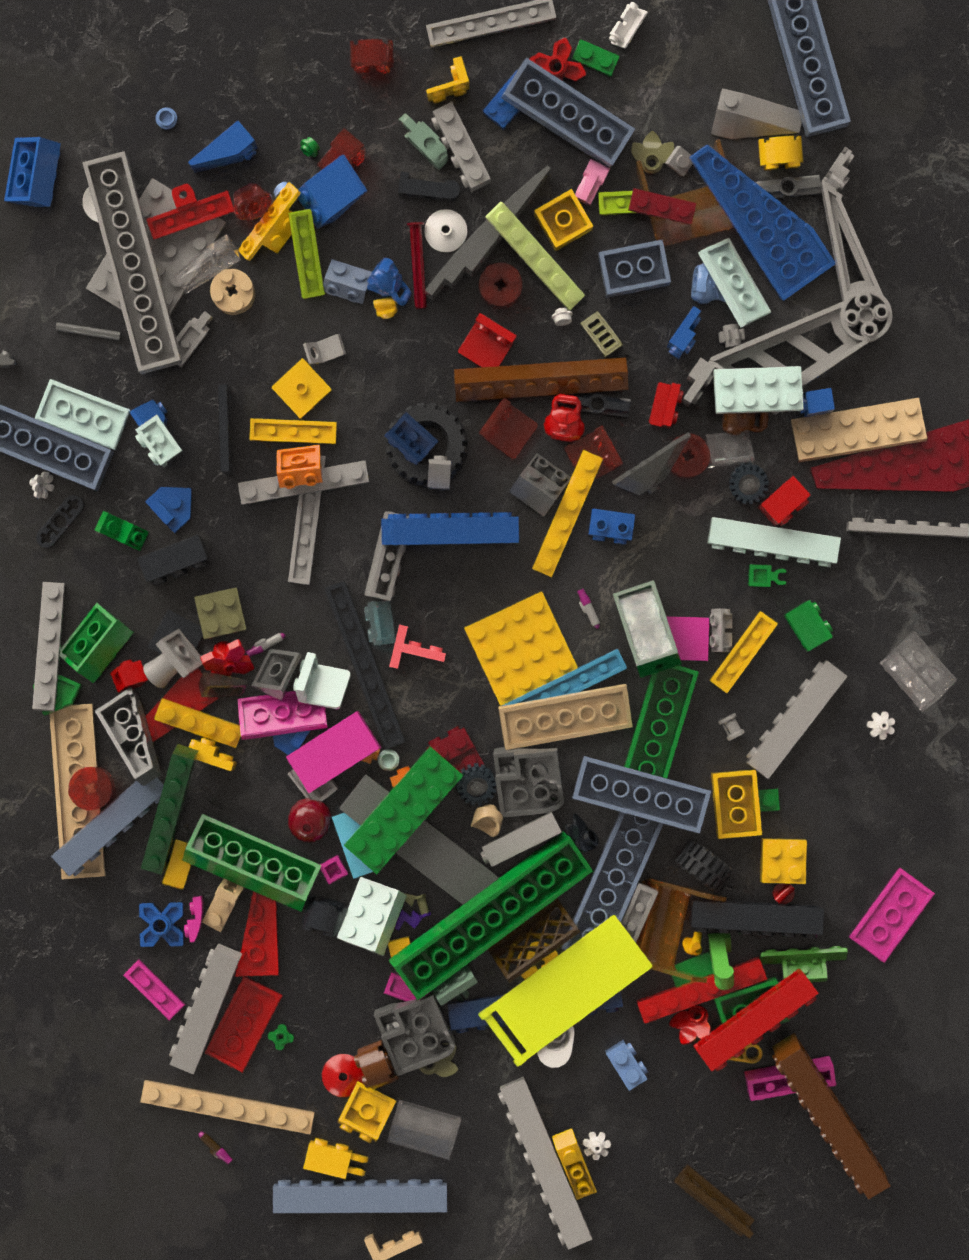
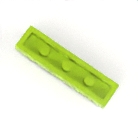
(306, 253)

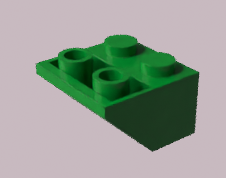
(808, 625)

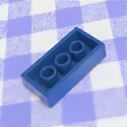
(499, 110)

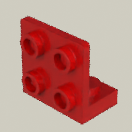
(487, 343)

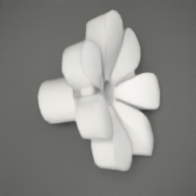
(42, 485)
(877, 725)
(596, 1141)

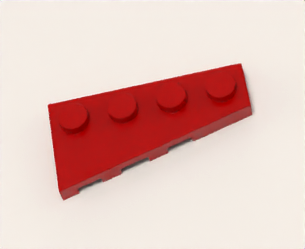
(185, 693)
(260, 939)

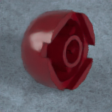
(309, 820)

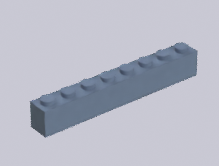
(360, 1197)

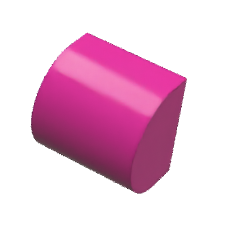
(333, 869)

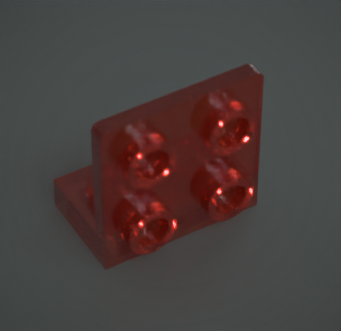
(508, 429)
(597, 444)

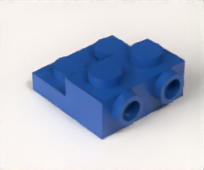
(683, 338)

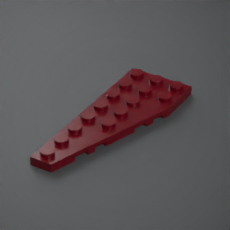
(919, 466)

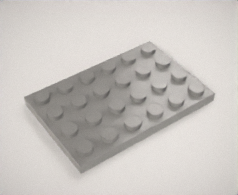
(170, 251)

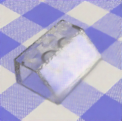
(918, 671)
(424, 1129)

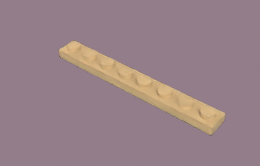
(227, 1107)

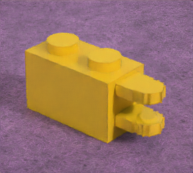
(332, 1159)

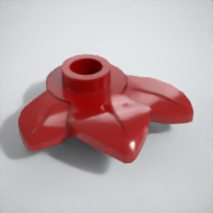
(689, 1026)

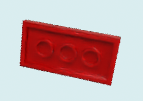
(243, 1024)

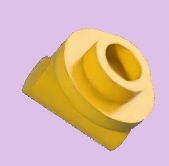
(385, 307)
(693, 945)

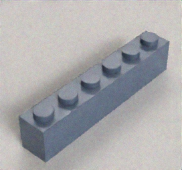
(107, 824)

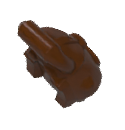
(740, 422)

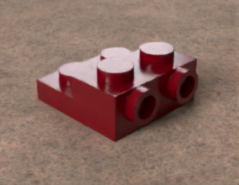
(457, 749)

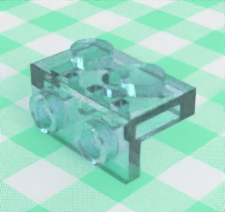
(381, 622)

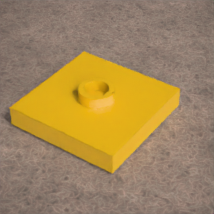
(301, 388)

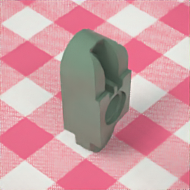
(425, 141)

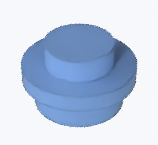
(166, 118)

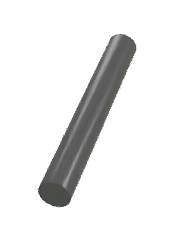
(82, 330)

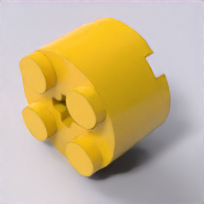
(781, 151)

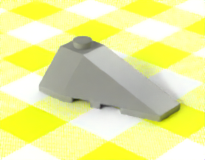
(749, 116)

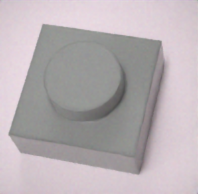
(679, 161)

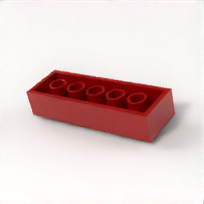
(755, 1020)

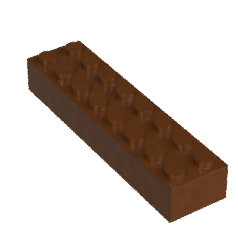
(830, 1116)

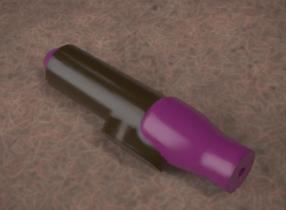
(215, 1149)

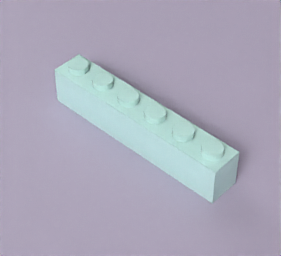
(773, 540)

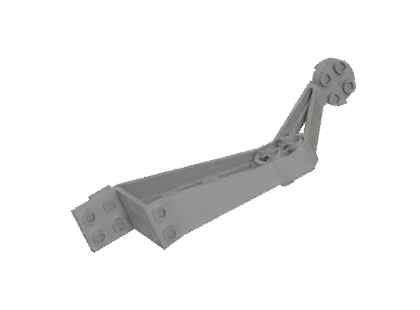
(836, 314)

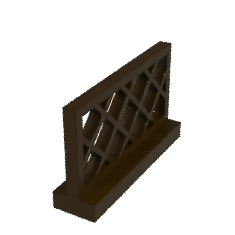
(527, 930)
(715, 1201)

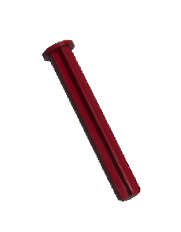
(418, 264)

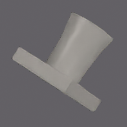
(176, 656)

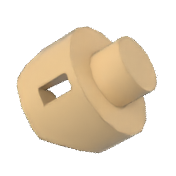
(487, 820)

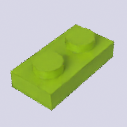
(614, 202)

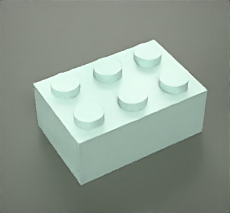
(371, 916)

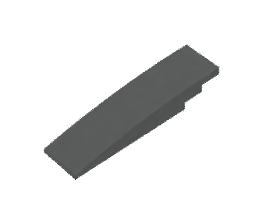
(483, 240)
(426, 848)

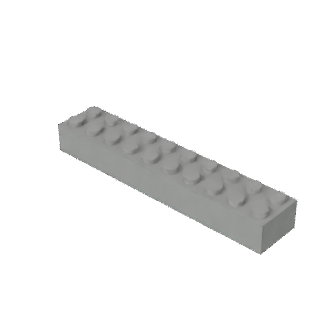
(132, 262)

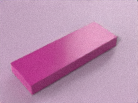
(154, 989)

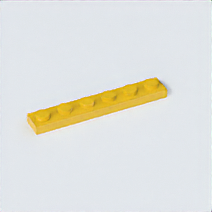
(567, 513)

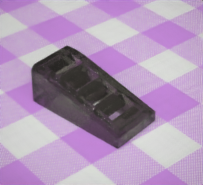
(221, 686)

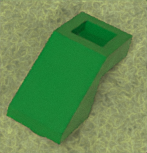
(121, 530)

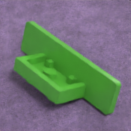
(809, 961)

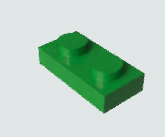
(595, 58)

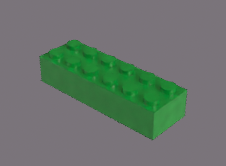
(661, 721)
(403, 810)
(251, 862)

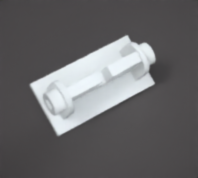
(623, 32)

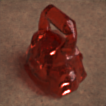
(251, 202)

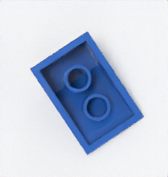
(228, 148)
(331, 192)

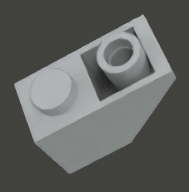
(439, 473)

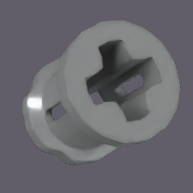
(731, 726)

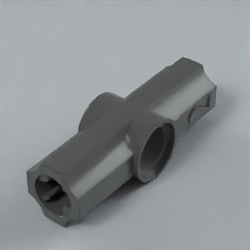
(801, 186)

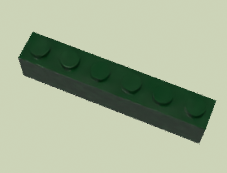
(169, 809)

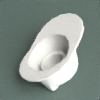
(557, 1051)

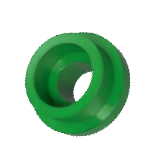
(309, 147)

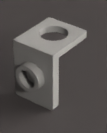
(325, 349)

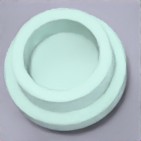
(388, 759)

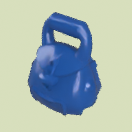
(387, 282)

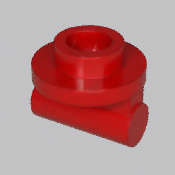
(783, 893)

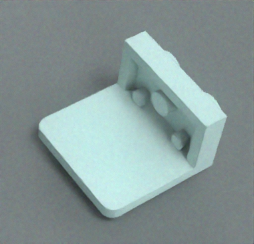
(320, 683)

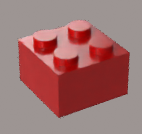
(783, 501)

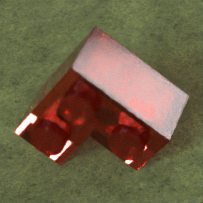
(344, 144)

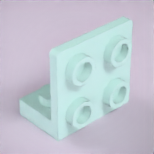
(158, 440)

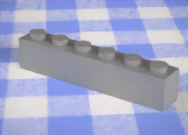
(796, 719)
(205, 1009)

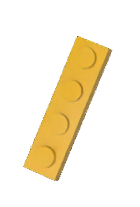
(293, 431)
(743, 652)
(198, 723)

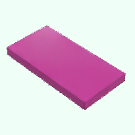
(270, 716)
(333, 752)
(891, 915)

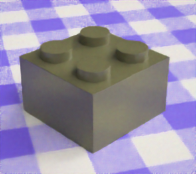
(220, 613)

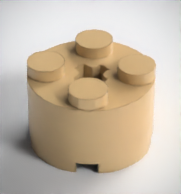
(227, 280)

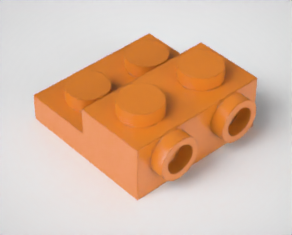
(299, 466)

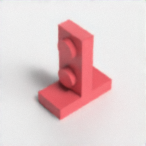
(413, 648)

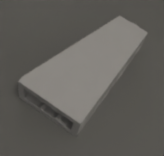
(520, 839)

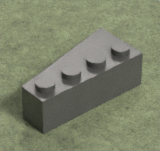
(129, 731)

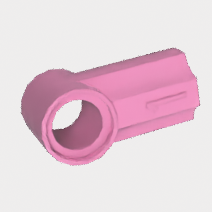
(592, 179)

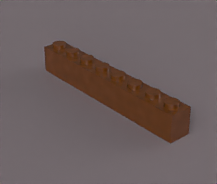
(541, 379)

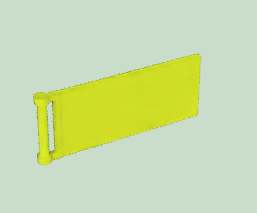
(567, 988)

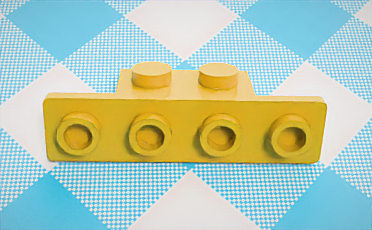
(274, 226)

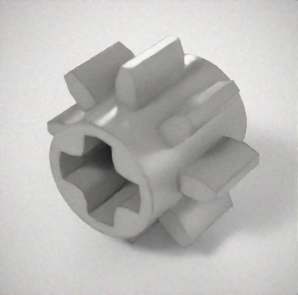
(731, 335)

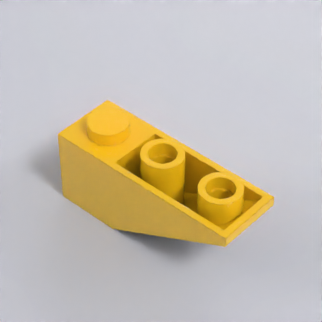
(574, 1164)

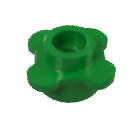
(280, 1043)

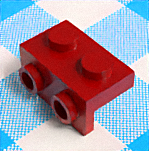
(664, 404)

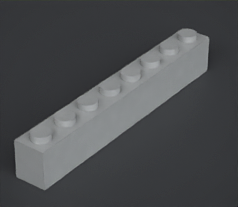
(545, 1163)

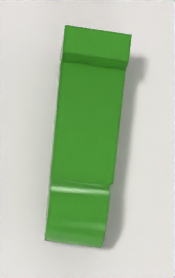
(723, 973)

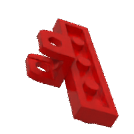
(189, 212)

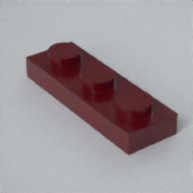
(662, 206)

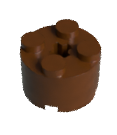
(375, 1065)

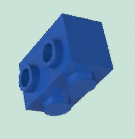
(611, 525)

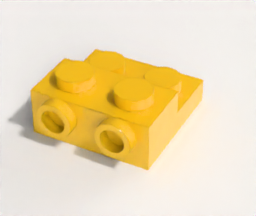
(208, 754)
(366, 1112)

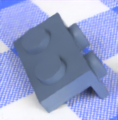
(346, 281)

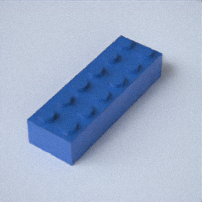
(453, 530)

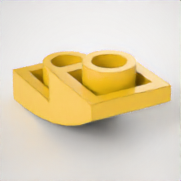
(176, 869)

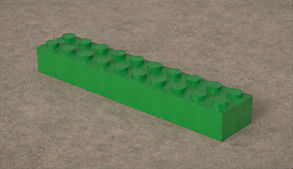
(490, 915)

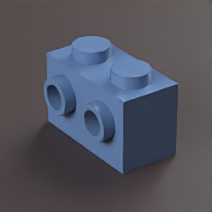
(626, 1065)

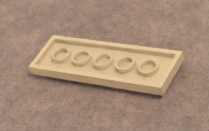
(858, 430)
(565, 717)

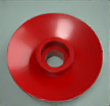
(341, 1064)

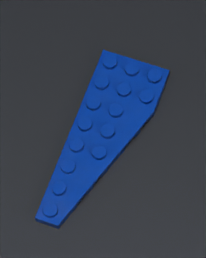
(775, 236)

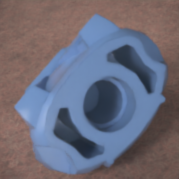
(704, 287)

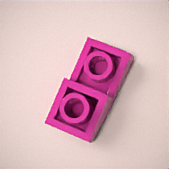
(194, 925)

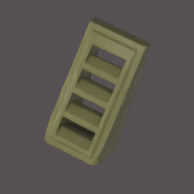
(612, 336)

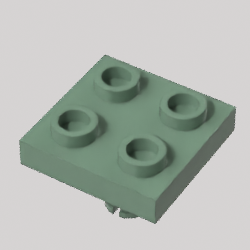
(455, 985)

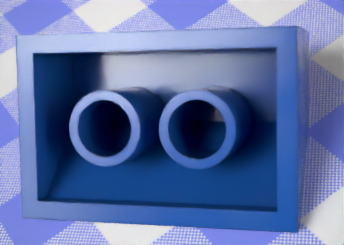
(32, 171)

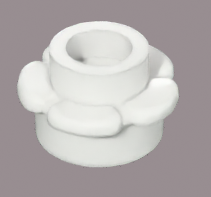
(562, 317)

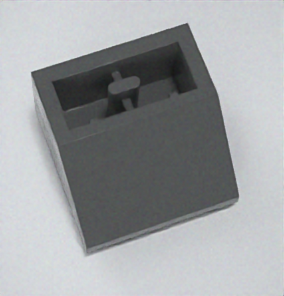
(540, 484)

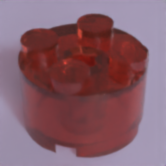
(371, 55)
(493, 275)
(694, 467)
(103, 785)

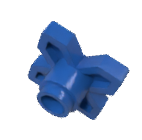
(152, 916)

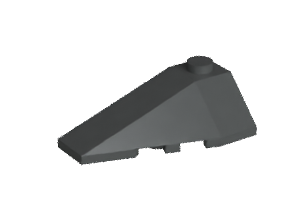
(652, 470)

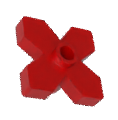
(561, 54)
(227, 659)

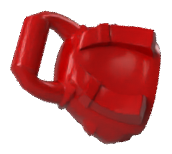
(564, 422)

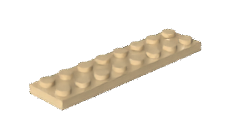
(72, 750)

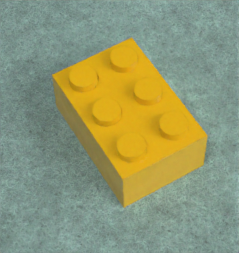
(736, 804)

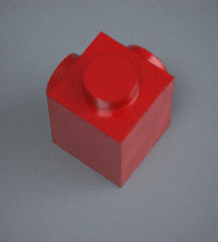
(128, 675)

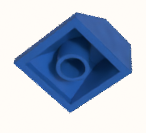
(147, 411)

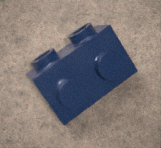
(411, 439)

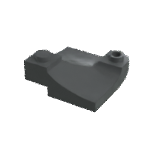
(528, 780)
(414, 1033)

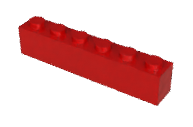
(695, 992)

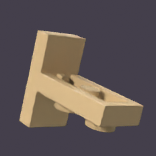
(222, 904)
(391, 1247)

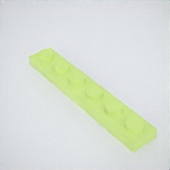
(534, 255)

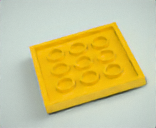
(521, 648)

